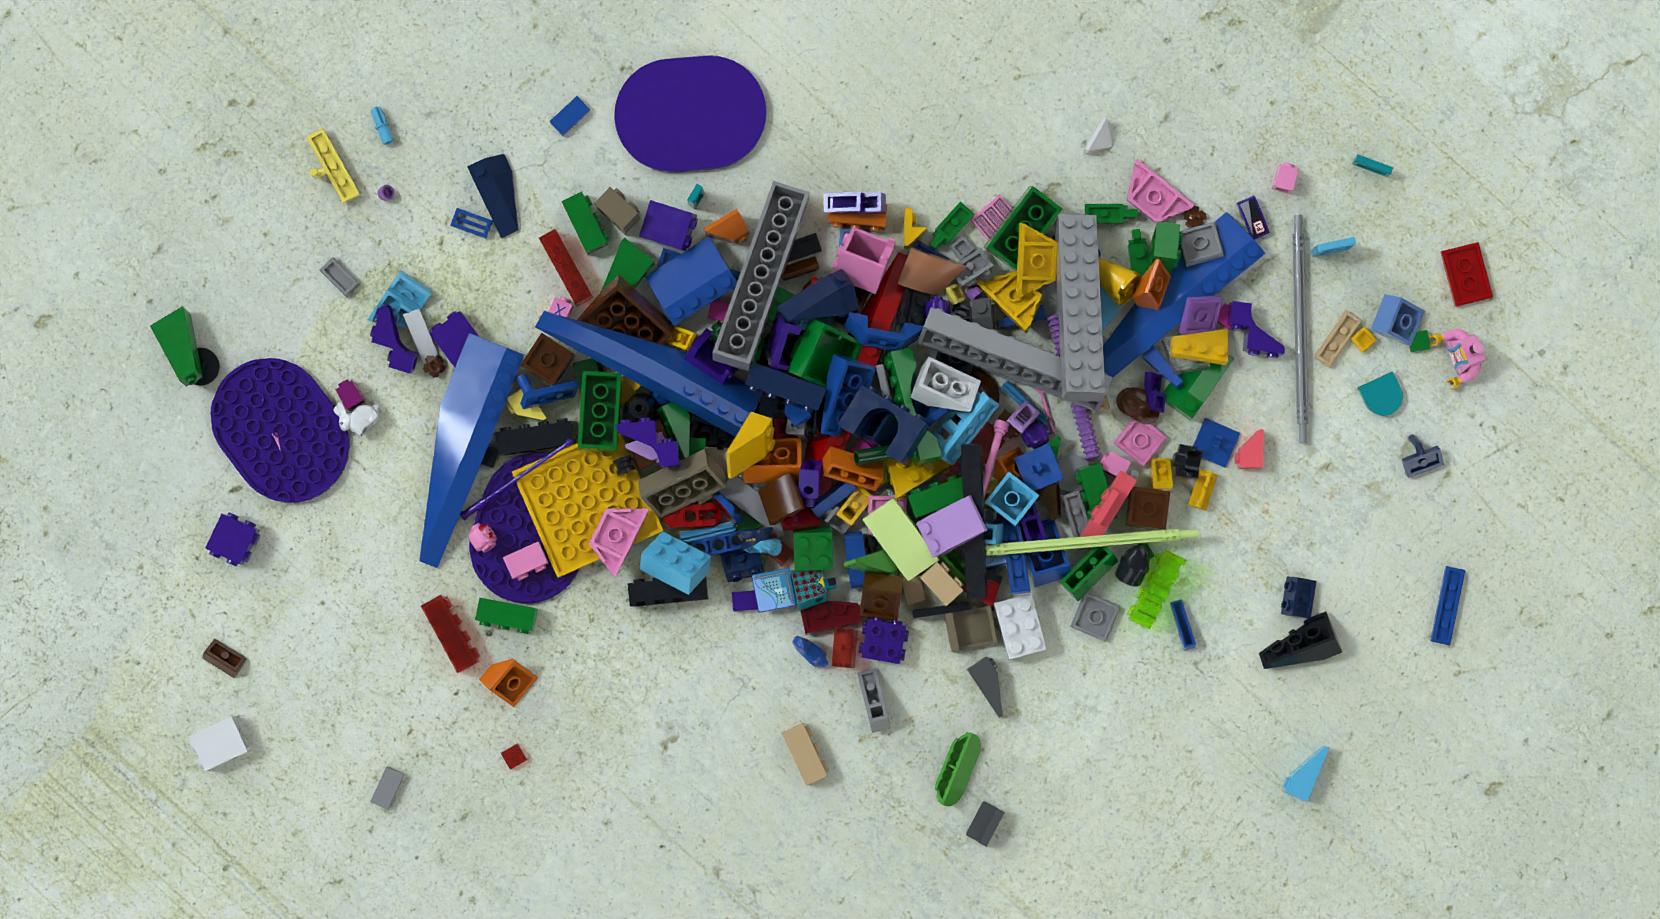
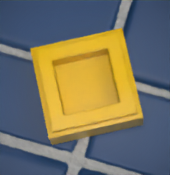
(1363, 339)

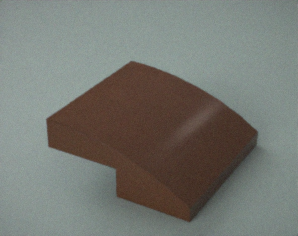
(781, 499)

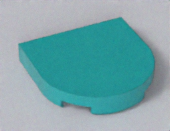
(1382, 395)

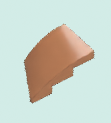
(928, 272)

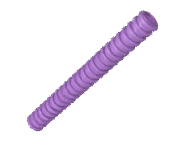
(1081, 413)

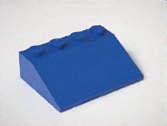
(691, 281)

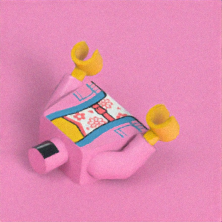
(1464, 352)

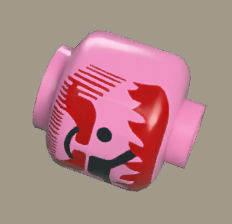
(482, 537)

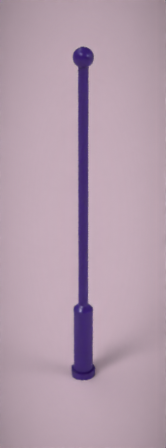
(485, 500)

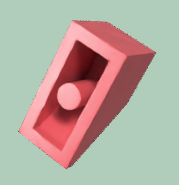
(1251, 452)

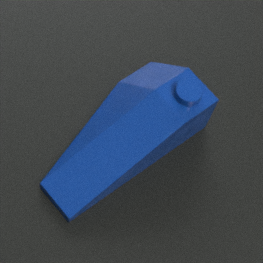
(842, 384)

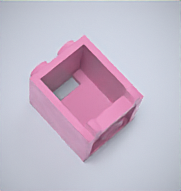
(864, 258)

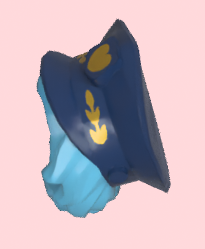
(759, 541)

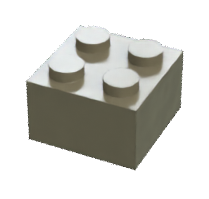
(617, 210)

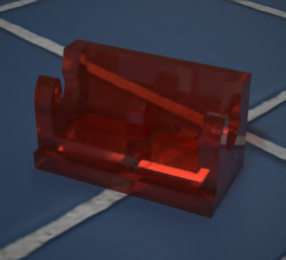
(844, 647)

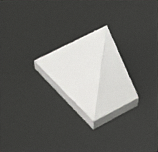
(1101, 138)

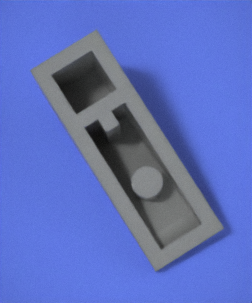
(874, 700)

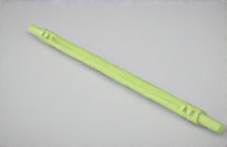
(1088, 541)

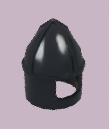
(1133, 566)

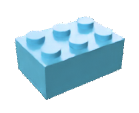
(675, 562)

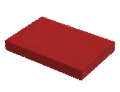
(1466, 274)

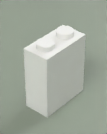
(219, 743)

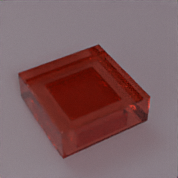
(514, 756)

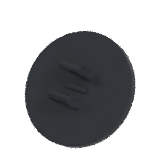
(209, 366)

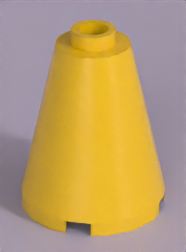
(1117, 281)

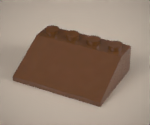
(627, 312)

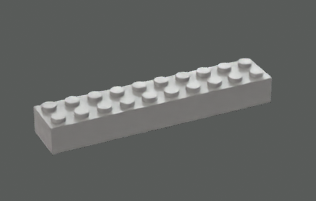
(761, 276)
(1079, 308)
(997, 353)

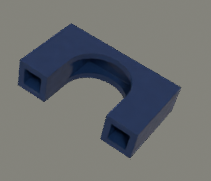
(910, 427)

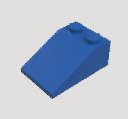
(1050, 565)

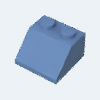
(1397, 319)

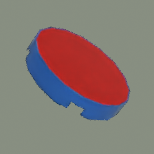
(727, 508)

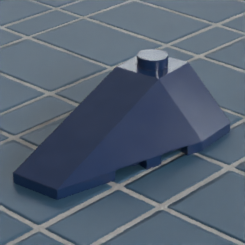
(495, 184)
(827, 297)

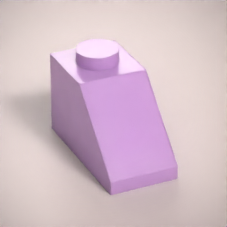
(645, 450)

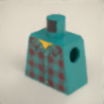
(810, 587)

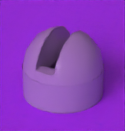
(386, 192)
(974, 293)

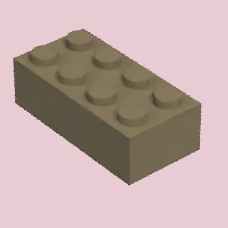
(683, 484)

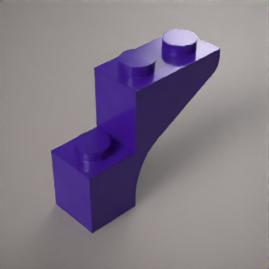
(387, 335)
(1255, 339)
(646, 433)

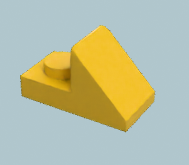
(911, 233)
(682, 338)
(1161, 473)
(854, 506)

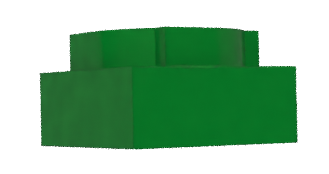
(815, 350)

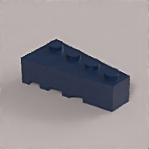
(785, 386)

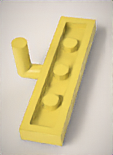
(332, 166)

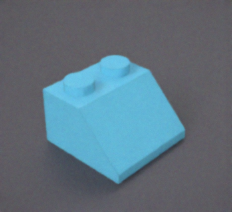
(1011, 498)

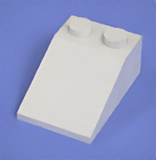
(945, 387)

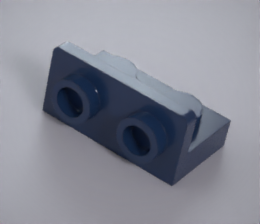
(741, 565)
(1298, 597)

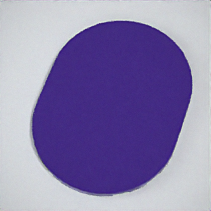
(690, 113)
(283, 400)
(514, 531)

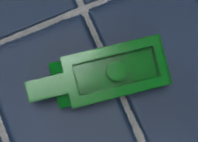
(1111, 213)
(951, 225)
(1138, 253)

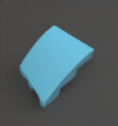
(403, 296)

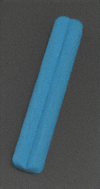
(1020, 398)
(707, 532)

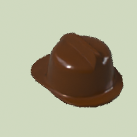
(1134, 404)

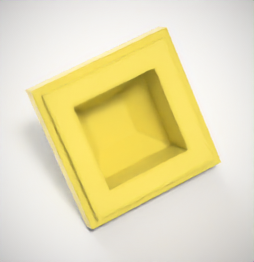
(955, 294)

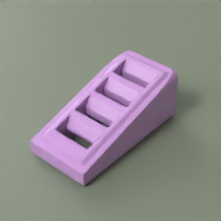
(1023, 416)

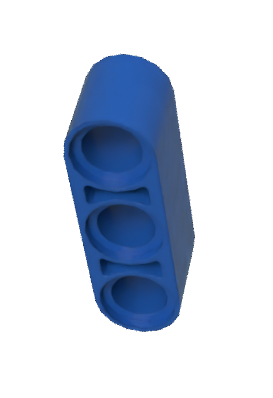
(709, 547)
(854, 549)

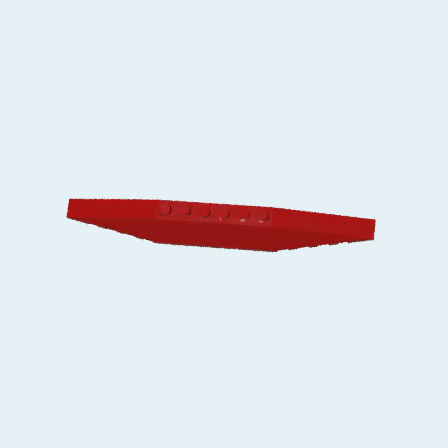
(881, 313)

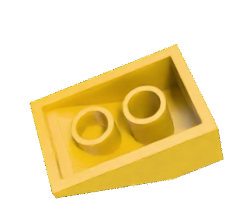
(750, 444)

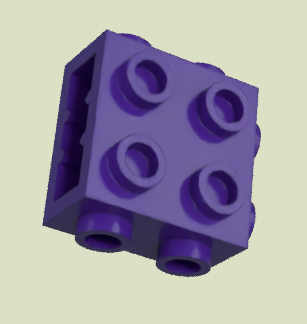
(233, 539)
(884, 640)

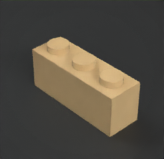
(805, 753)

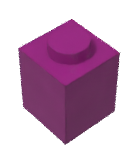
(350, 394)

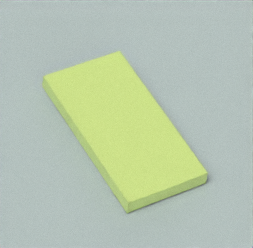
(900, 538)

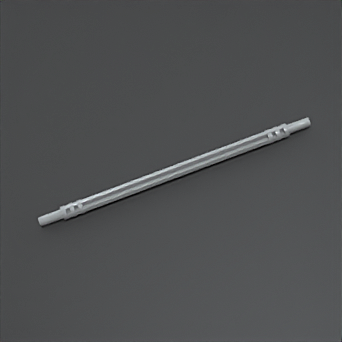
(1300, 328)

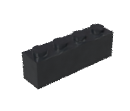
(534, 438)

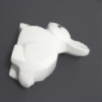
(359, 420)

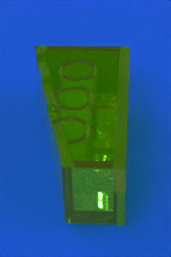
(1156, 589)

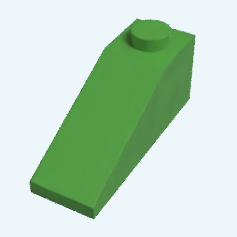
(874, 563)

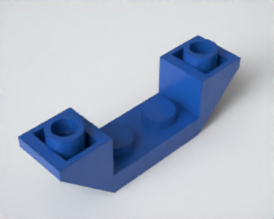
(858, 326)

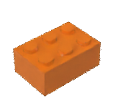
(782, 460)

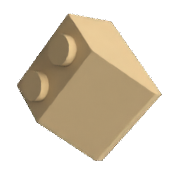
(942, 583)

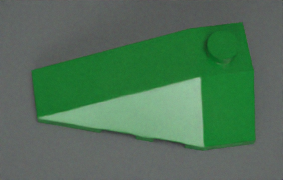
(1195, 389)

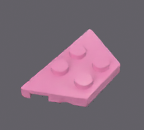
(1154, 195)
(616, 535)

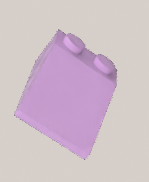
(951, 527)

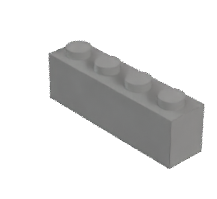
(749, 501)

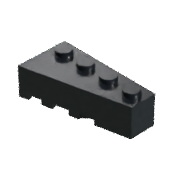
(659, 592)

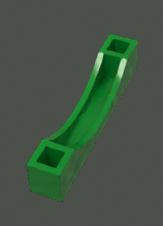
(901, 367)

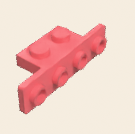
(1110, 504)

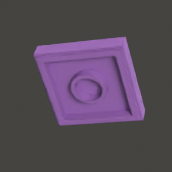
(1200, 314)

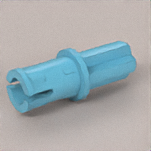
(382, 125)

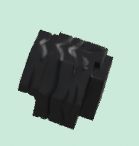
(1187, 461)

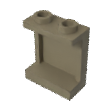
(971, 628)

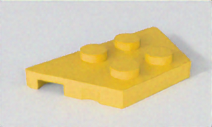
(1035, 260)
(1003, 293)
(911, 477)

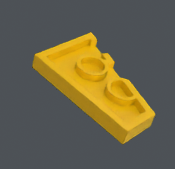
(1202, 346)

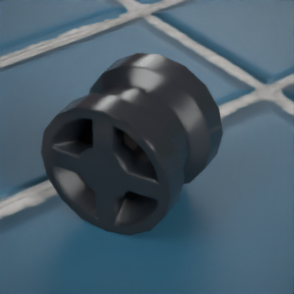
(623, 465)

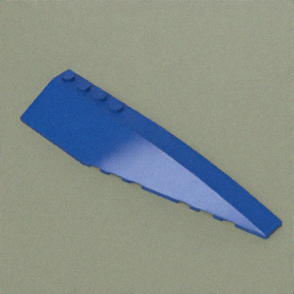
(1147, 326)
(659, 370)
(463, 434)

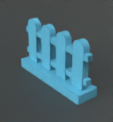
(966, 429)

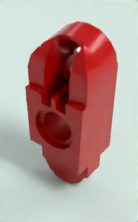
(677, 518)

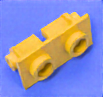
(1203, 489)

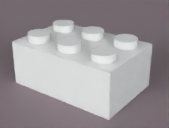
(1019, 626)

